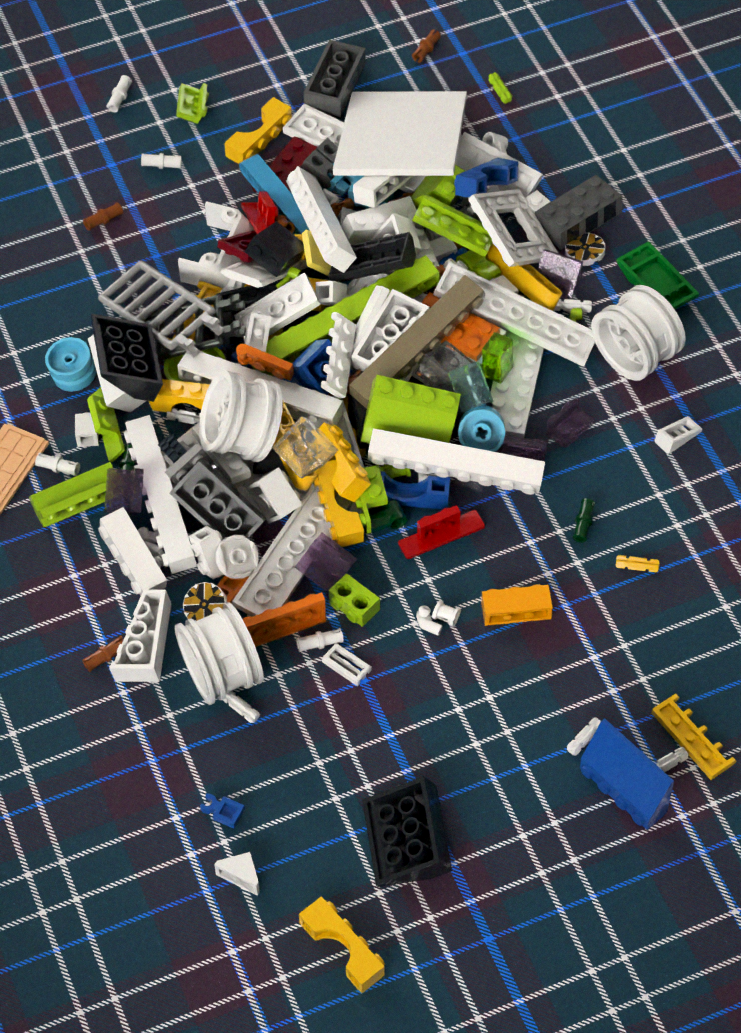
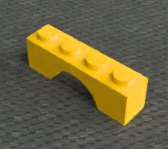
(245, 145)
(177, 392)
(350, 478)
(345, 525)
(323, 922)

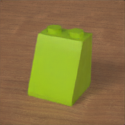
(438, 187)

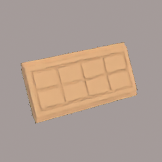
(17, 459)

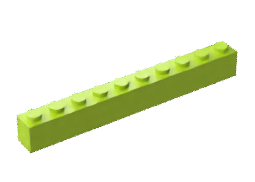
(408, 281)

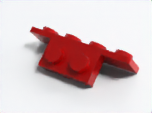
(262, 213)
(440, 530)

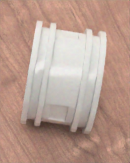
(638, 332)
(240, 416)
(219, 653)

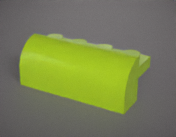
(453, 225)
(71, 496)

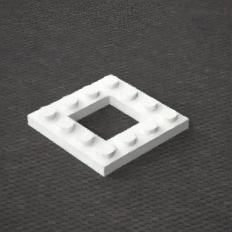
(487, 208)

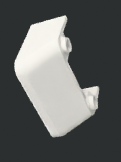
(210, 264)

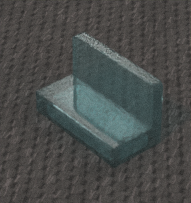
(472, 386)

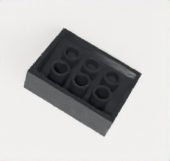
(127, 356)
(407, 833)

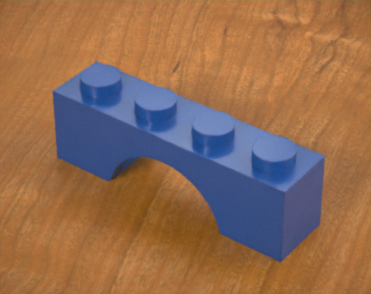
(494, 172)
(429, 493)

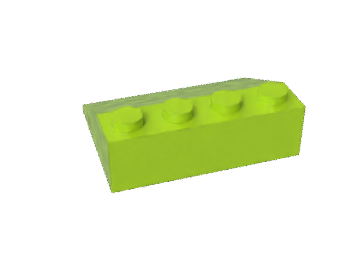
(410, 410)

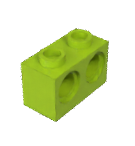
(357, 597)

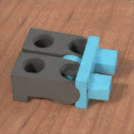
(321, 164)

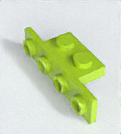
(106, 424)
(372, 497)

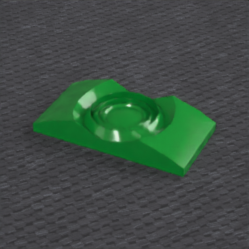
(650, 268)

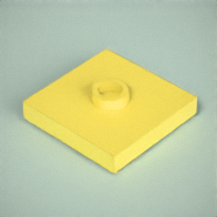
(313, 255)

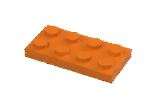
(470, 335)
(286, 619)

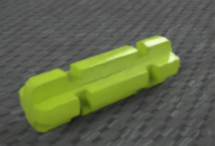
(500, 88)

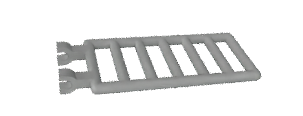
(182, 338)

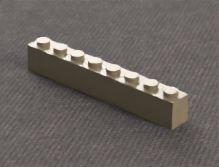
(421, 337)

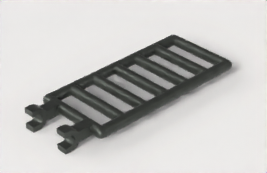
(221, 306)

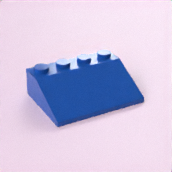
(627, 775)

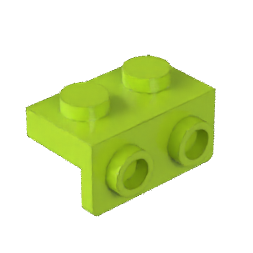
(192, 102)

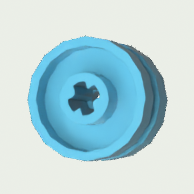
(70, 364)
(489, 420)

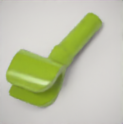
(292, 273)
(576, 314)

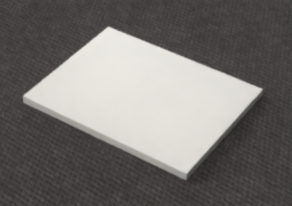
(401, 134)

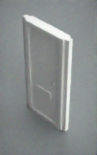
(475, 152)
(255, 274)

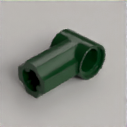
(389, 516)

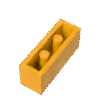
(516, 604)

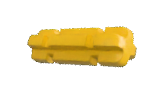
(637, 563)

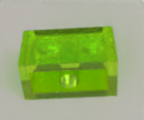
(497, 357)

